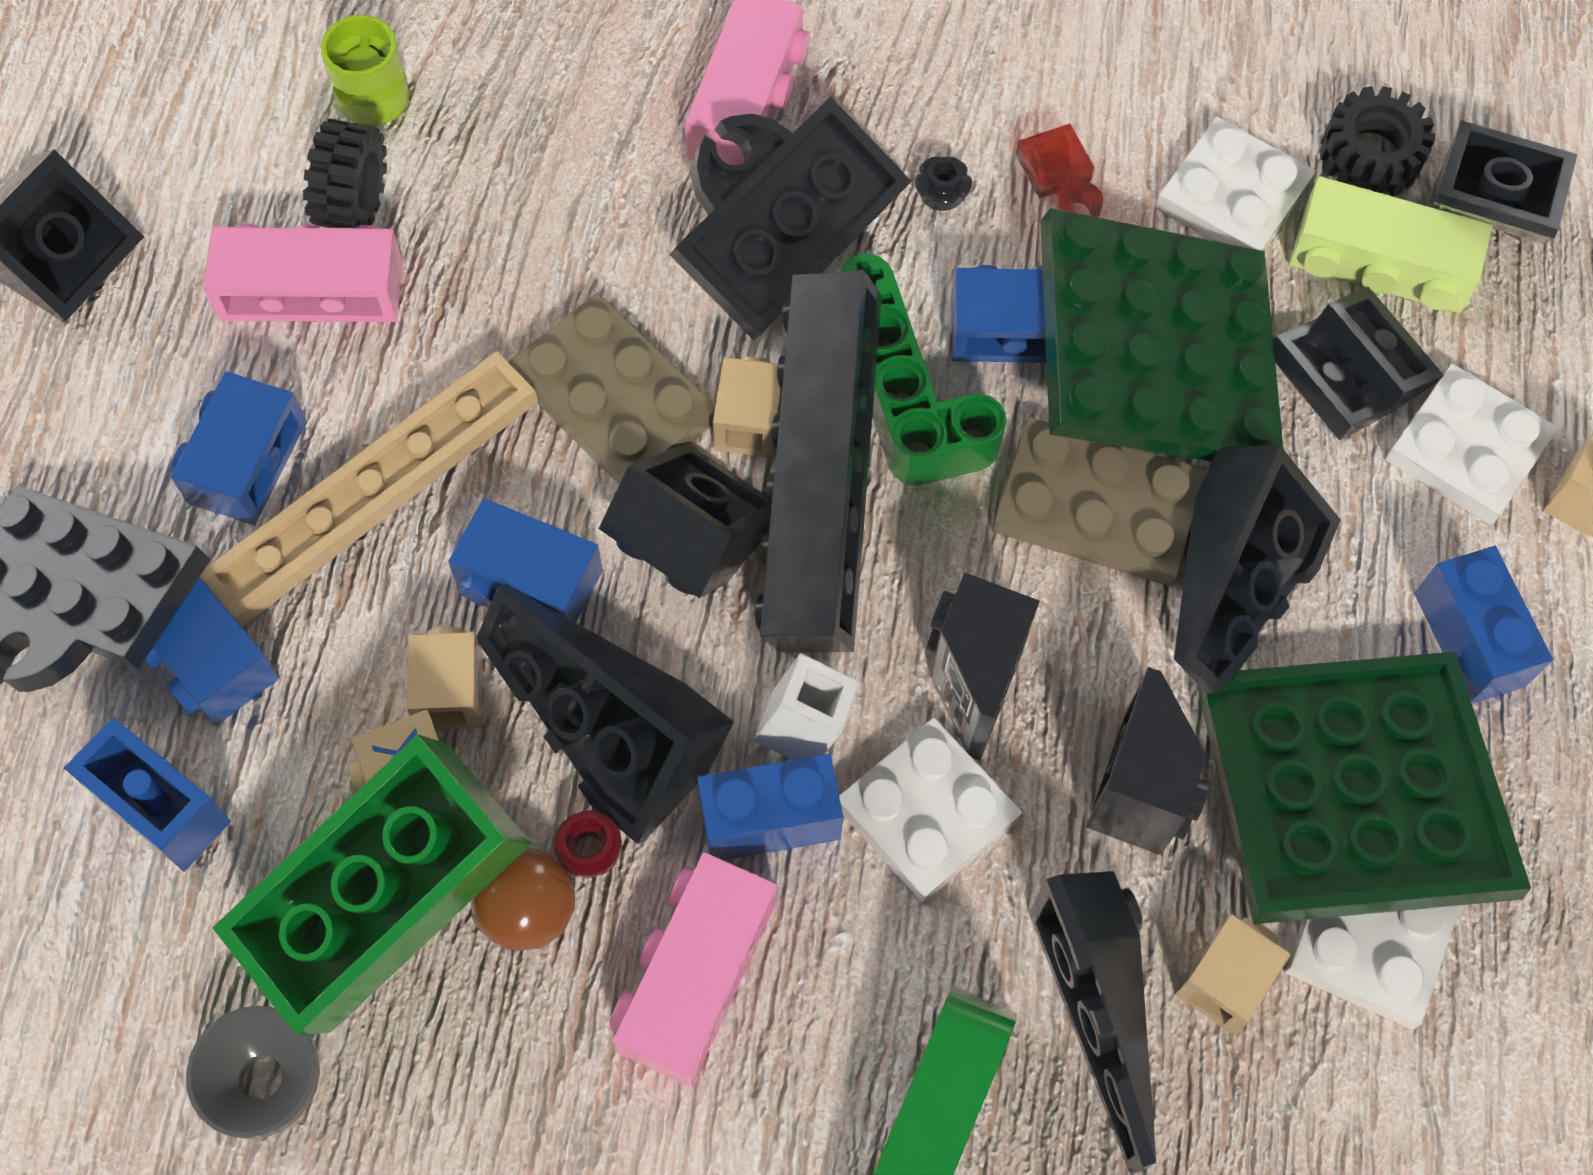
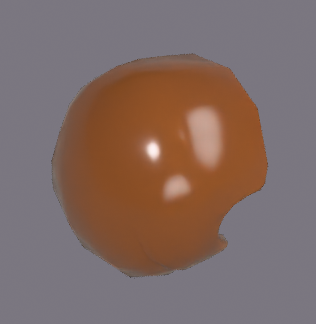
(526, 903)

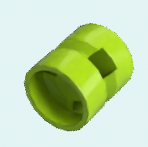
(365, 70)

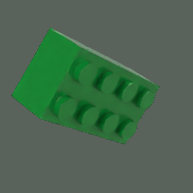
(371, 886)

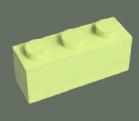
(1391, 245)

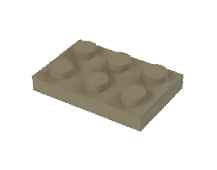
(612, 388)
(1100, 503)

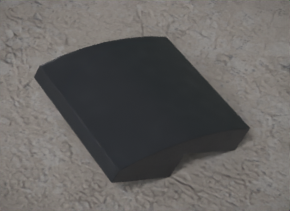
(1354, 363)

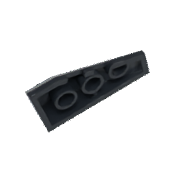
(1250, 544)
(616, 717)
(1097, 965)

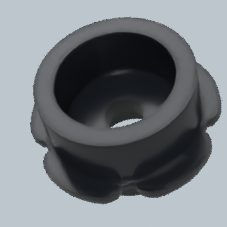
(943, 194)

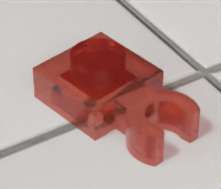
(1061, 167)

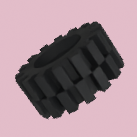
(1384, 117)
(345, 175)

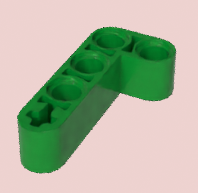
(921, 415)
(948, 1087)

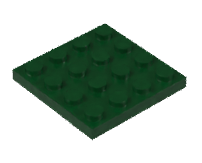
(1156, 338)
(1360, 789)

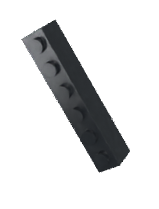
(820, 464)

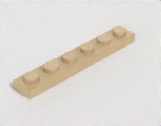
(368, 488)

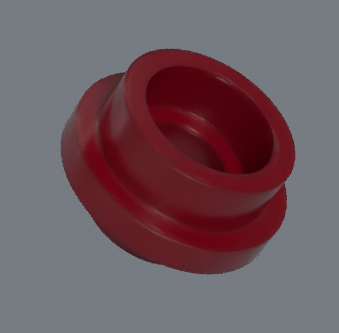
(583, 825)

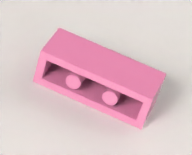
(748, 70)
(304, 274)
(693, 968)

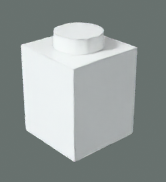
(806, 710)

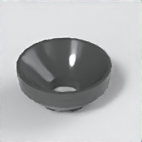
(224, 1055)

